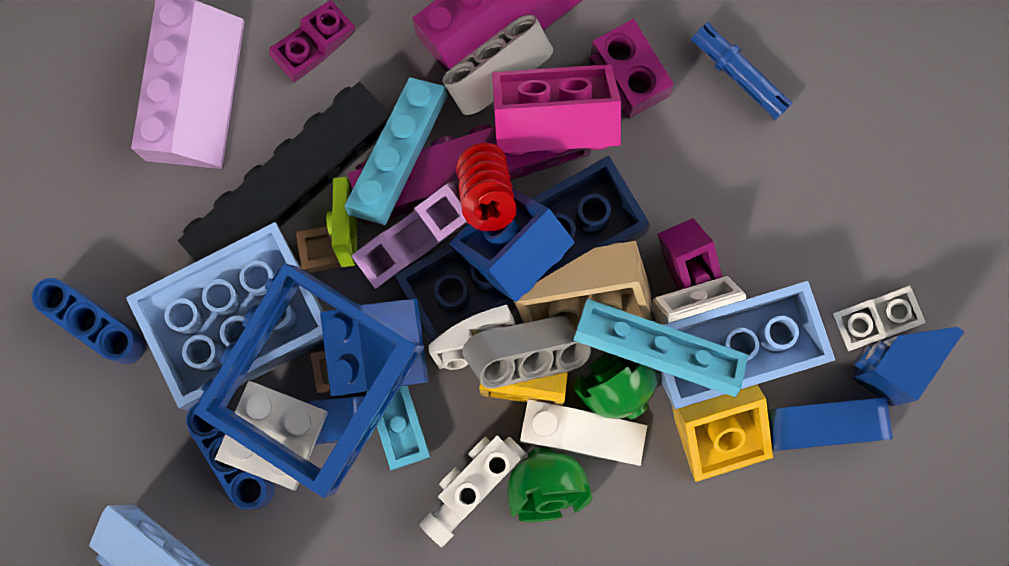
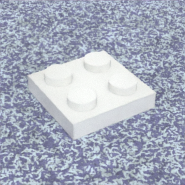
(281, 417)

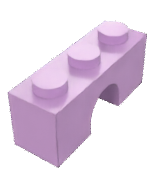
(413, 236)

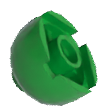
(617, 387)
(547, 484)

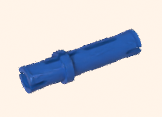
(741, 70)

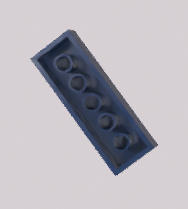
(590, 206)

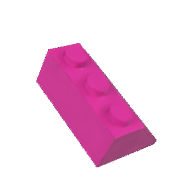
(556, 109)

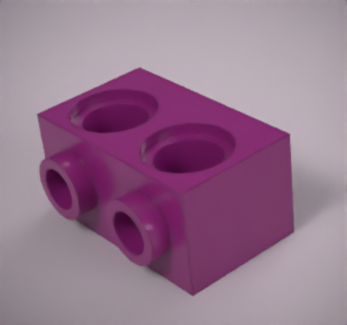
(640, 66)

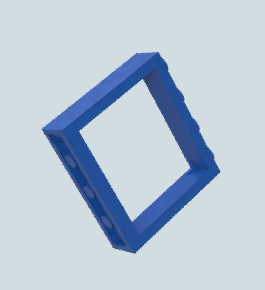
(241, 354)

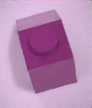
(689, 254)

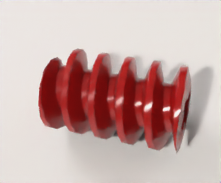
(485, 187)

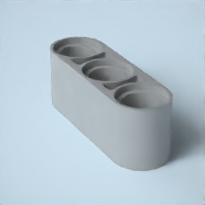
(514, 48)
(525, 352)

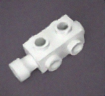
(474, 476)

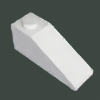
(583, 433)

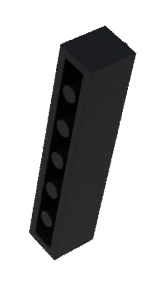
(293, 174)

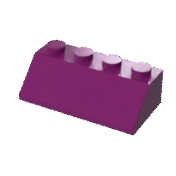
(460, 26)

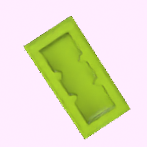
(341, 225)

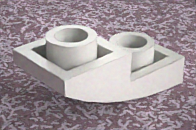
(879, 318)
(448, 347)

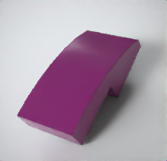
(313, 42)

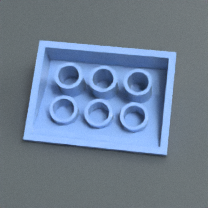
(202, 310)

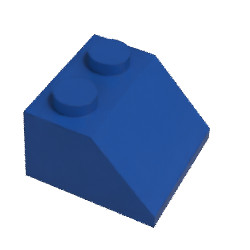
(518, 253)
(358, 354)
(904, 364)

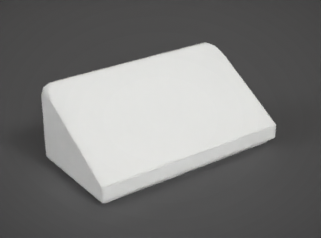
(696, 300)

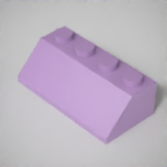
(188, 84)

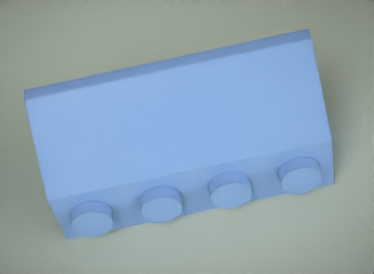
(775, 329)
(134, 539)

